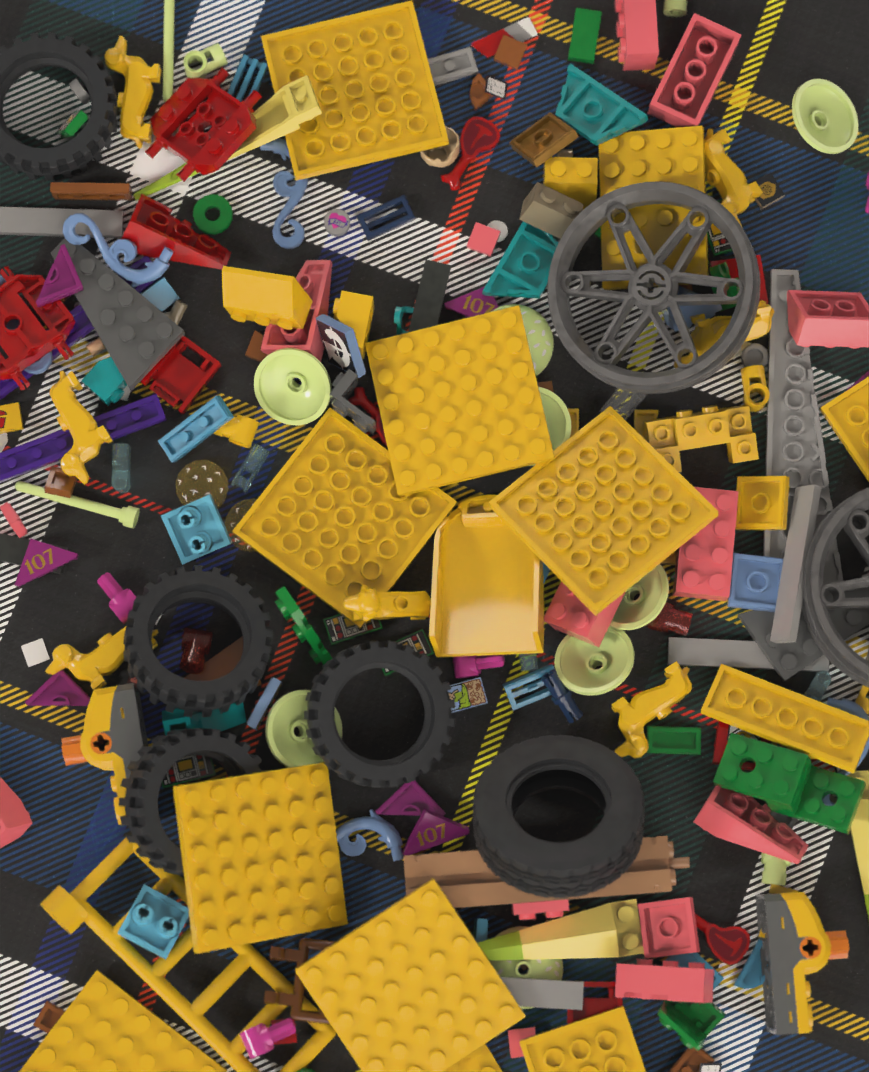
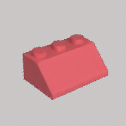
(828, 318)

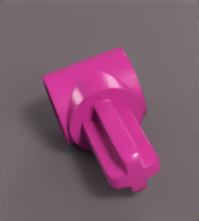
(121, 599)
(472, 665)
(260, 1039)

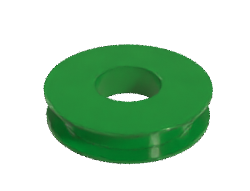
(212, 201)

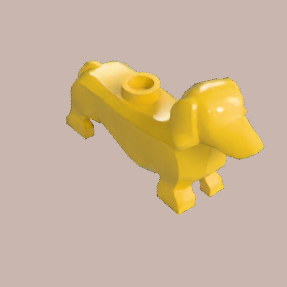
(137, 91)
(727, 176)
(710, 330)
(81, 424)
(388, 605)
(96, 664)
(647, 706)

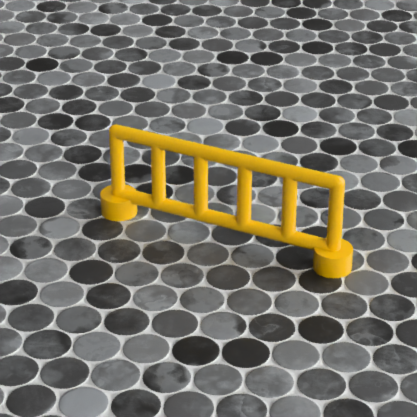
(73, 910)

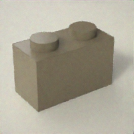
(549, 210)

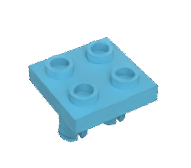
(196, 529)
(154, 921)

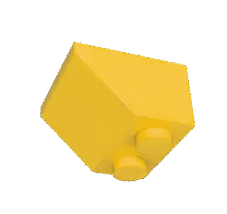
(573, 177)
(356, 312)

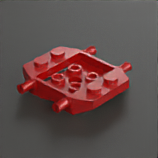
(230, 122)
(29, 339)

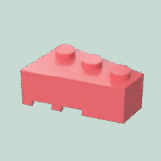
(665, 981)

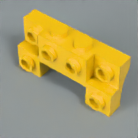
(704, 429)

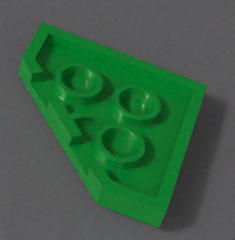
(290, 609)

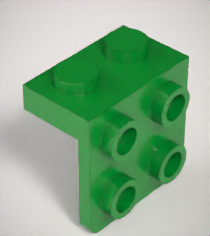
(690, 1020)

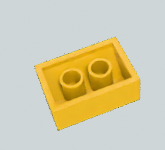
(264, 298)

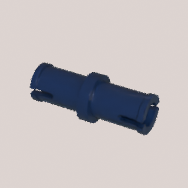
(561, 696)

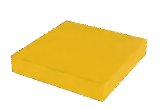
(762, 502)

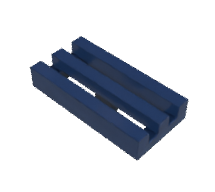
(391, 226)

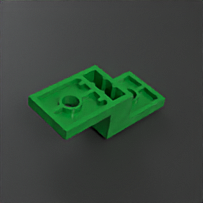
(789, 783)

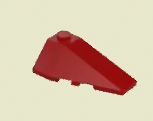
(154, 228)

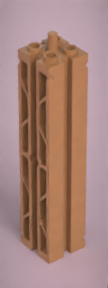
(471, 883)

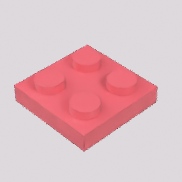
(529, 909)
(668, 928)

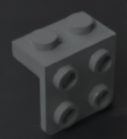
(343, 388)

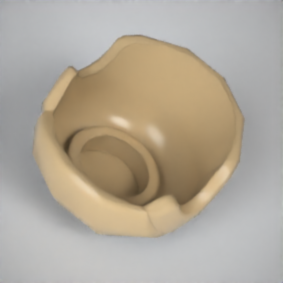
(443, 155)

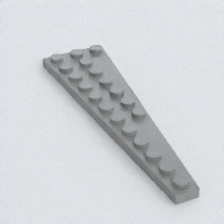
(793, 422)

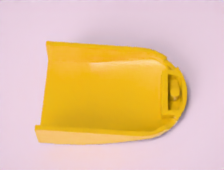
(484, 586)

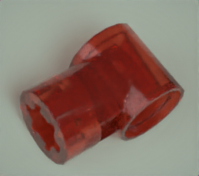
(671, 620)
(195, 646)

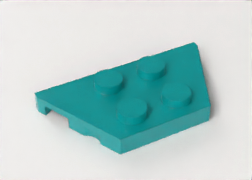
(595, 109)
(524, 265)

